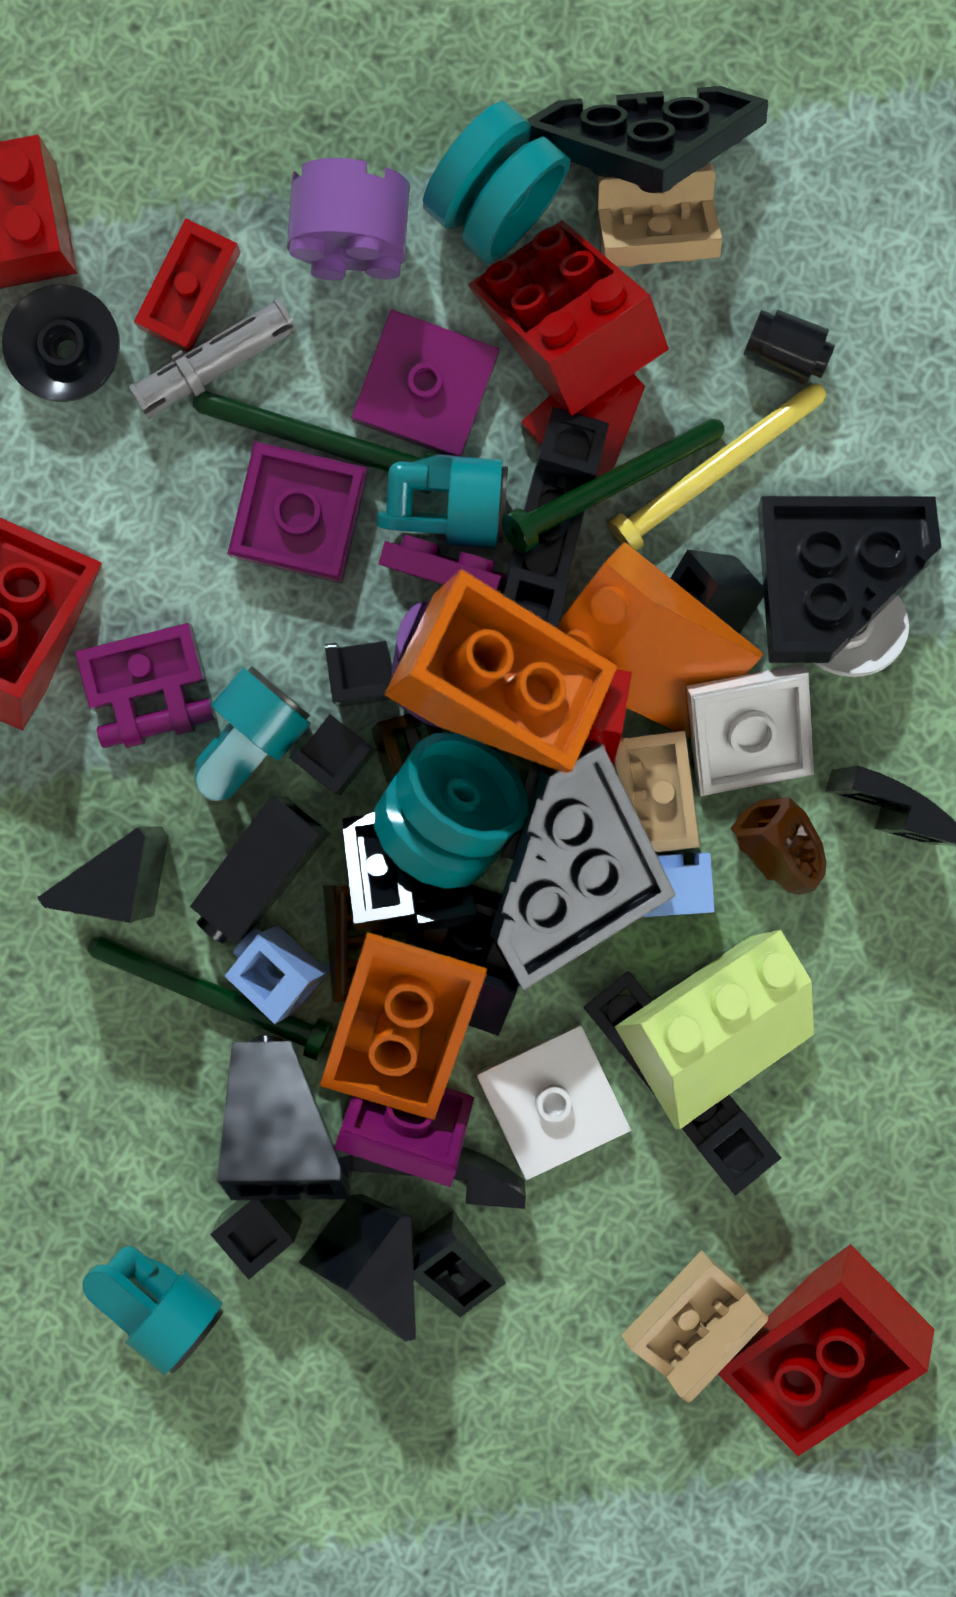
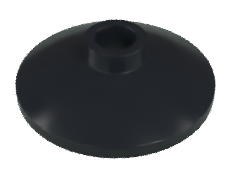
(46, 320)

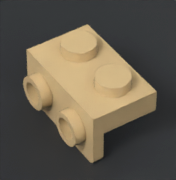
(657, 226)
(660, 788)
(695, 1326)

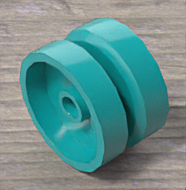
(495, 182)
(450, 810)

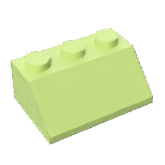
(721, 1025)

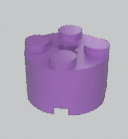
(348, 219)

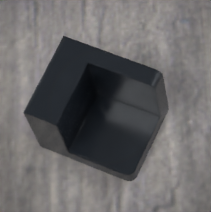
(720, 585)
(358, 673)
(333, 755)
(256, 1232)

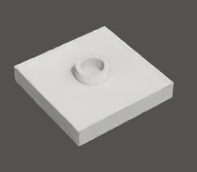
(751, 729)
(553, 1101)

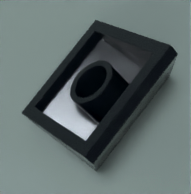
(117, 882)
(369, 1263)

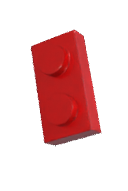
(187, 285)

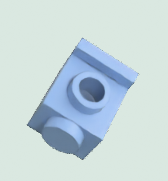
(690, 883)
(269, 990)

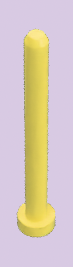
(634, 527)

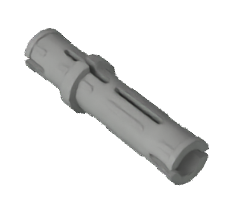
(222, 353)

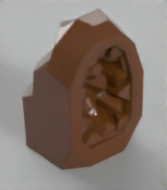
(782, 844)

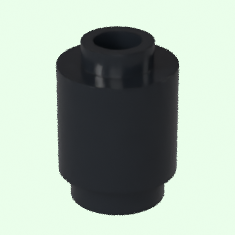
(789, 346)

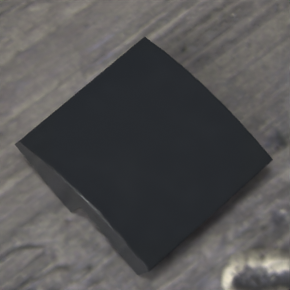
(902, 809)
(391, 898)

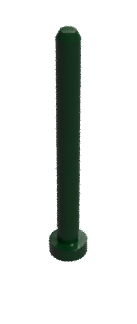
(301, 432)
(524, 528)
(210, 994)

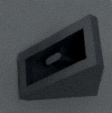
(454, 1265)

